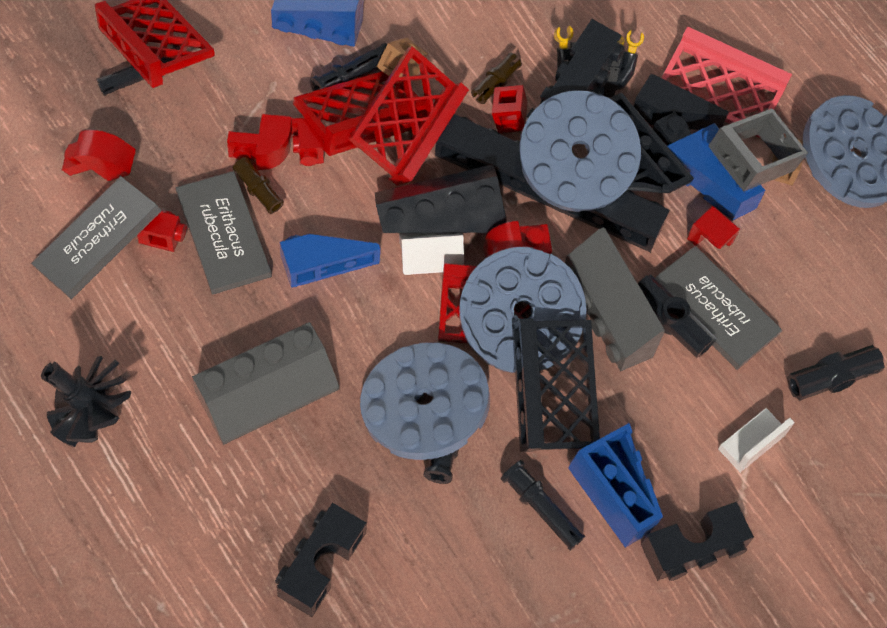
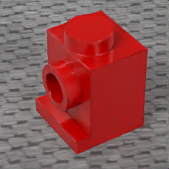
(509, 108)
(307, 143)
(163, 232)

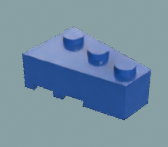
(320, 19)
(712, 177)
(617, 485)

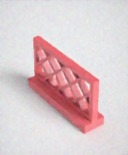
(728, 60)

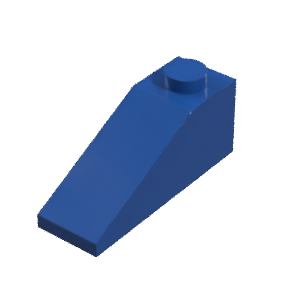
(320, 257)

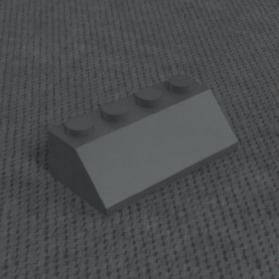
(615, 302)
(265, 383)

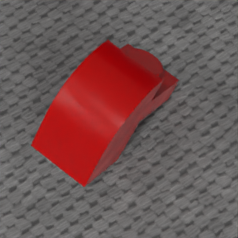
(267, 147)
(99, 152)
(512, 235)

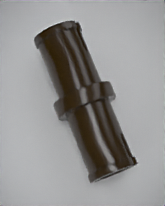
(496, 77)
(258, 185)

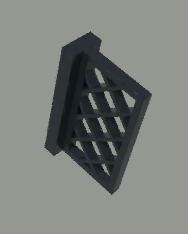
(529, 378)

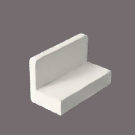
(430, 251)
(754, 439)

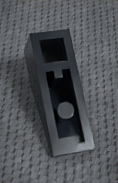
(663, 98)

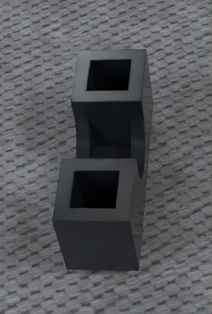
(334, 533)
(673, 554)

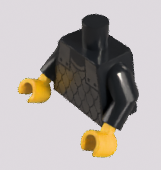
(620, 71)

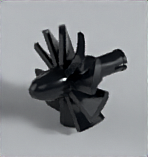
(83, 403)

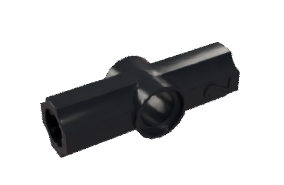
(687, 328)
(836, 372)

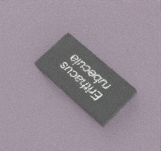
(223, 232)
(96, 237)
(720, 306)

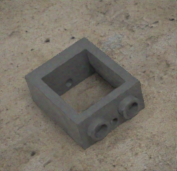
(741, 162)

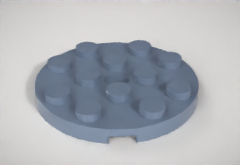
(831, 135)
(573, 181)
(512, 278)
(431, 429)

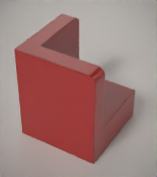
(714, 228)

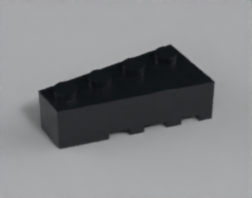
(590, 62)
(444, 204)

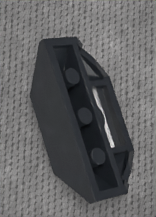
(658, 166)

